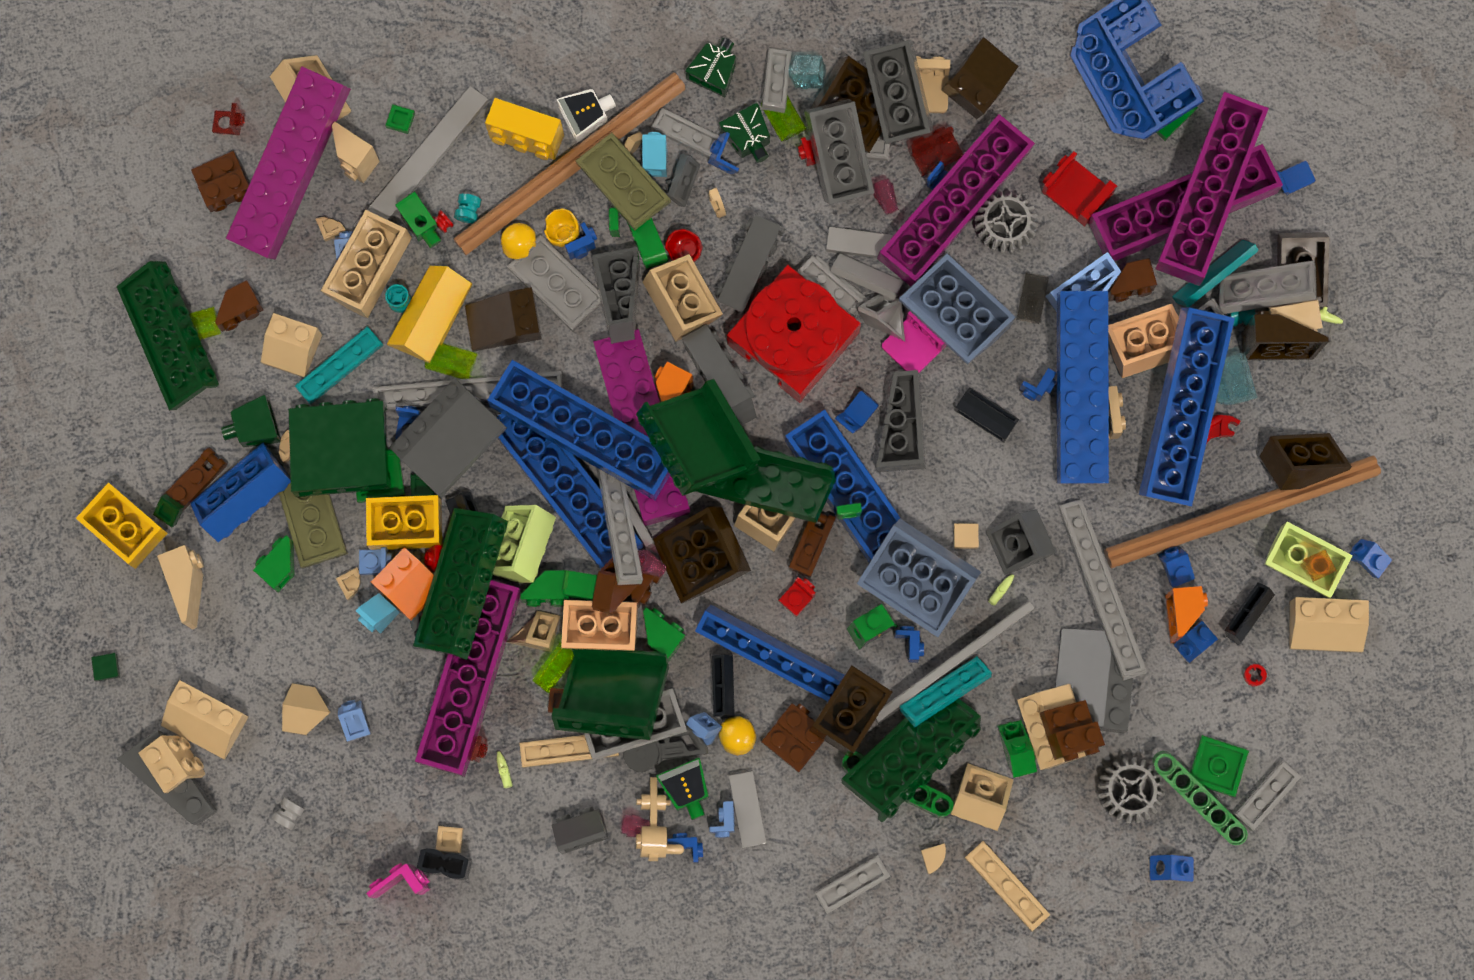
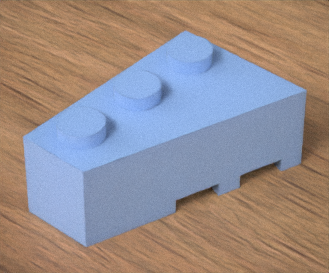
(1095, 277)

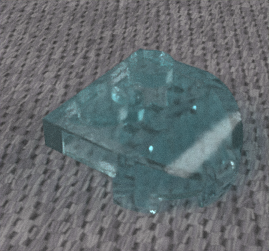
(1236, 382)

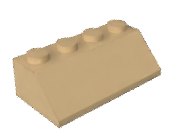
(366, 263)

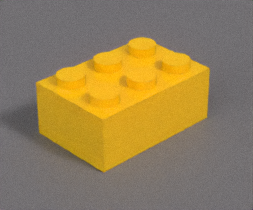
(524, 129)
(404, 522)
(121, 525)

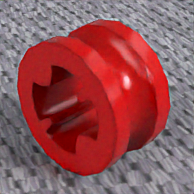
(442, 221)
(1247, 675)

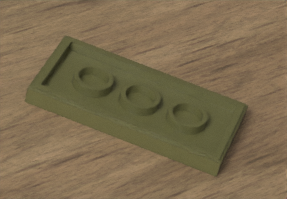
(623, 181)
(312, 527)

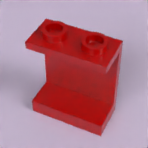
(1077, 189)

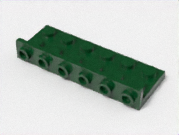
(167, 334)
(780, 485)
(460, 583)
(910, 758)

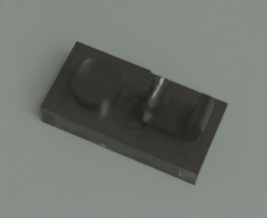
(1032, 298)

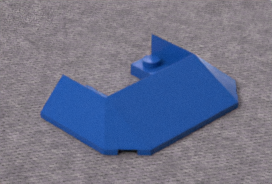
(1114, 81)

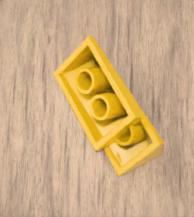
(430, 313)

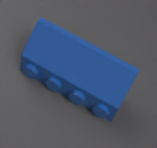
(240, 493)

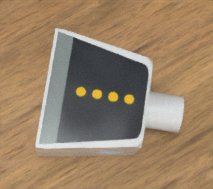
(585, 112)

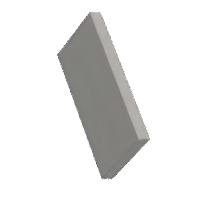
(557, 283)
(1268, 287)

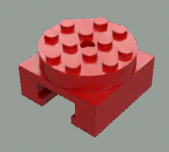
(794, 356)

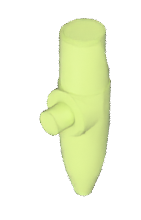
(1328, 317)
(1001, 590)
(503, 770)

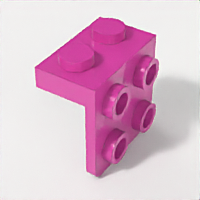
(918, 348)
(416, 879)

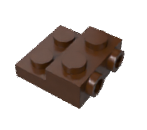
(221, 182)
(1071, 731)
(792, 739)

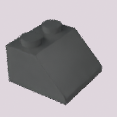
(1020, 541)
(579, 831)

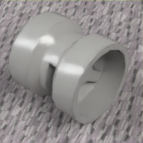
(288, 813)

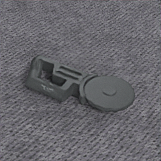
(646, 756)

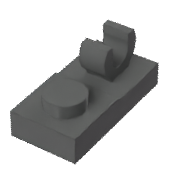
(683, 180)

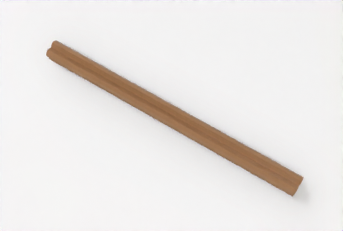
(566, 165)
(1235, 514)

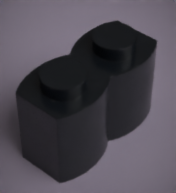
(438, 863)

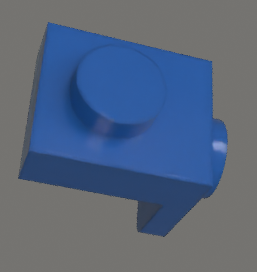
(580, 247)
(1045, 385)
(1370, 557)
(1177, 566)
(1195, 641)
(916, 647)
(688, 843)

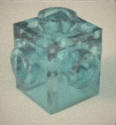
(807, 71)

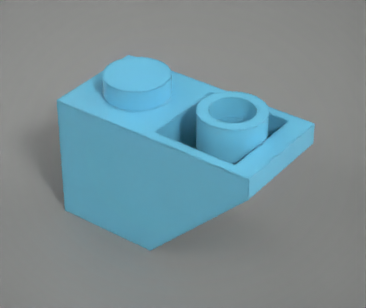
(655, 154)
(377, 613)

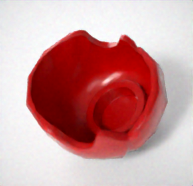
(682, 243)

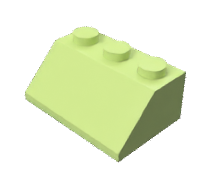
(523, 542)
(1293, 546)

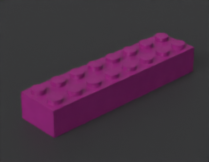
(288, 163)
(1211, 188)
(955, 200)
(1149, 216)
(628, 387)
(468, 686)

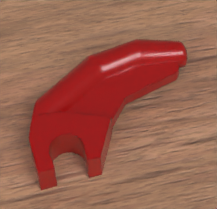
(1219, 426)

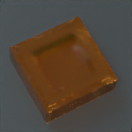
(1319, 565)

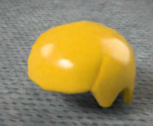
(561, 227)
(518, 240)
(737, 735)

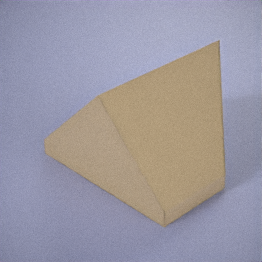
(538, 632)
(302, 709)

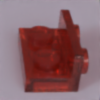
(935, 148)

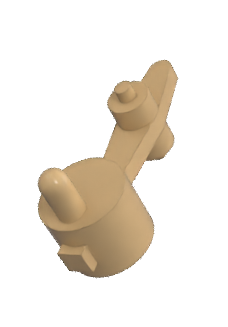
(653, 838)

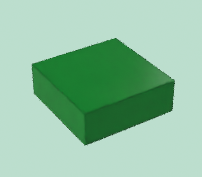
(400, 119)
(614, 222)
(848, 511)

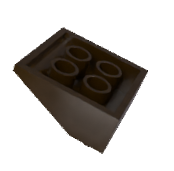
(852, 82)
(1279, 338)
(701, 554)

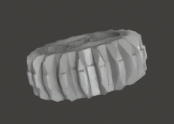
(1024, 217)
(1122, 782)

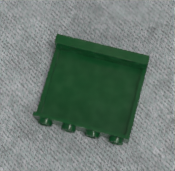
(698, 438)
(338, 448)
(612, 693)

